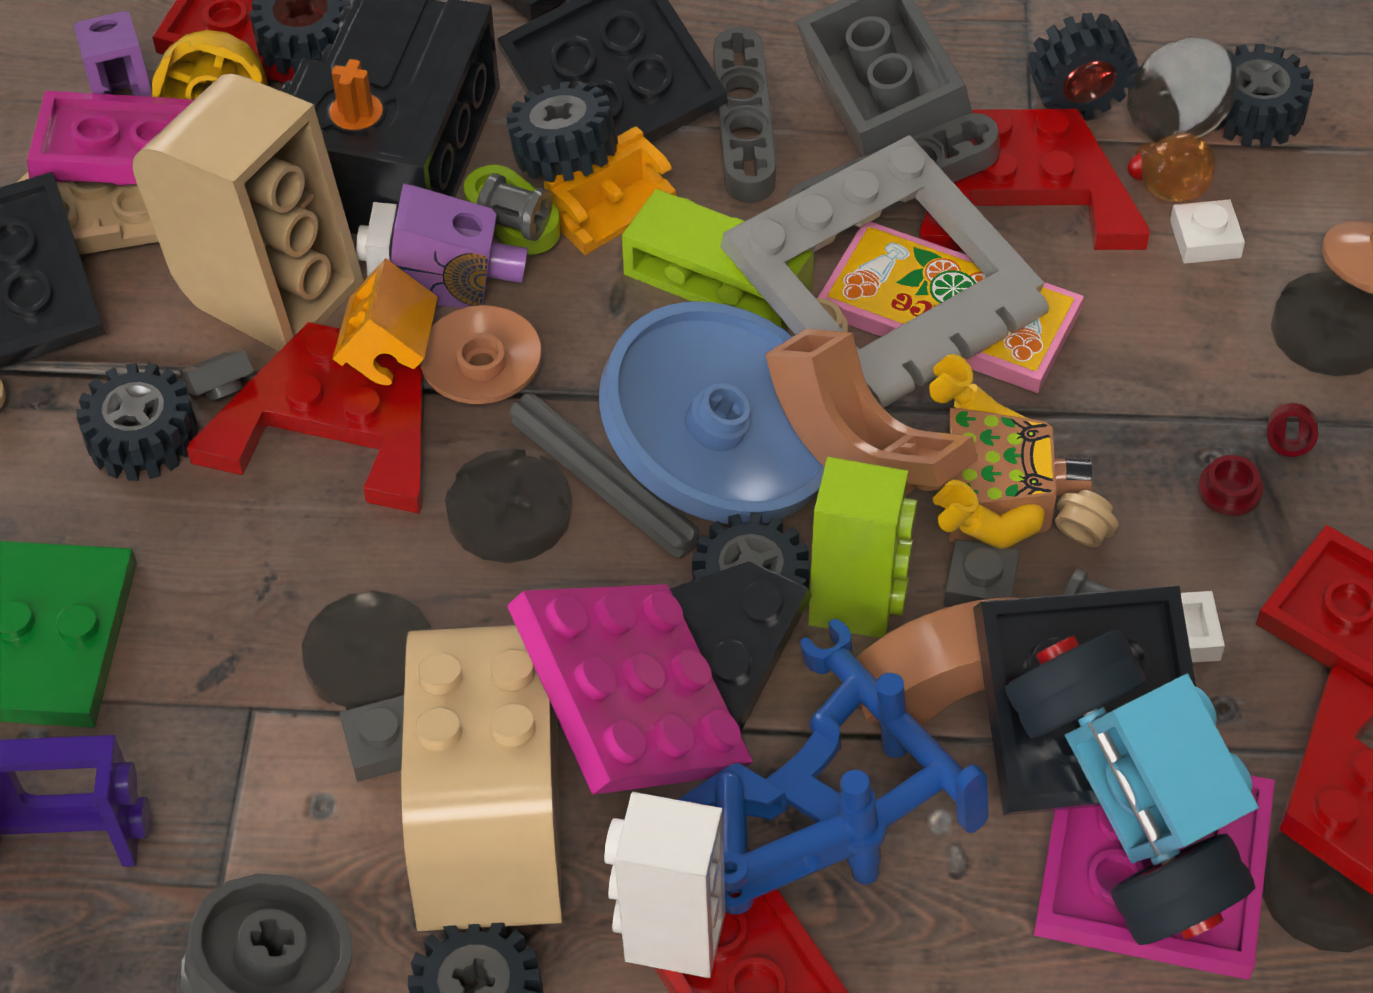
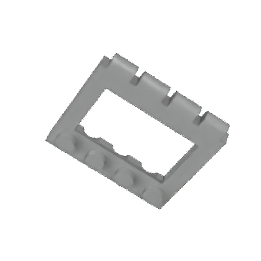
(855, 196)

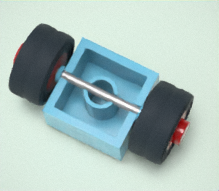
(1156, 777)

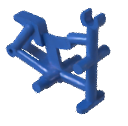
(848, 822)

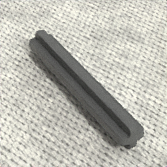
(604, 475)

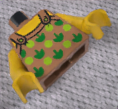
(1016, 475)

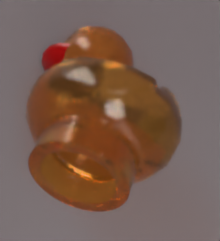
(1174, 167)

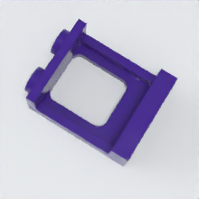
(111, 807)

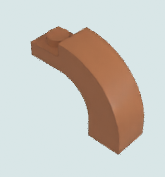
(838, 416)
(933, 656)

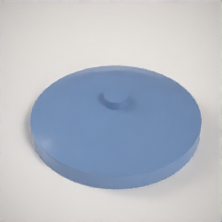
(700, 415)

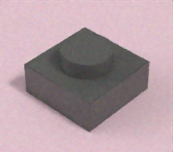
(218, 374)
(980, 573)
(375, 737)

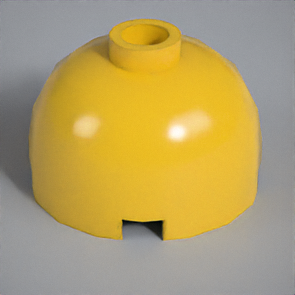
(199, 60)

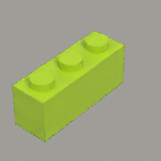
(679, 251)
(861, 546)

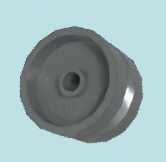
(266, 939)

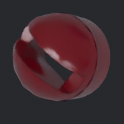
(1307, 430)

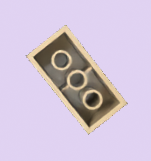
(250, 210)
(479, 781)

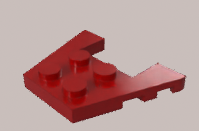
(1051, 161)
(319, 397)
(1333, 784)

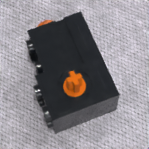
(401, 97)

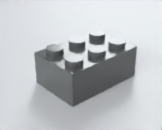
(882, 70)

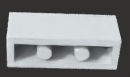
(668, 883)

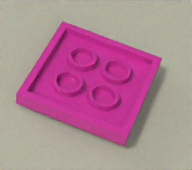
(628, 685)
(1089, 861)

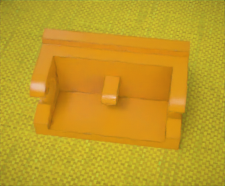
(606, 201)
(386, 316)

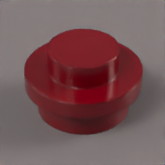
(1231, 485)

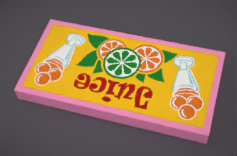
(897, 277)

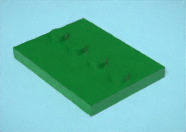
(59, 629)

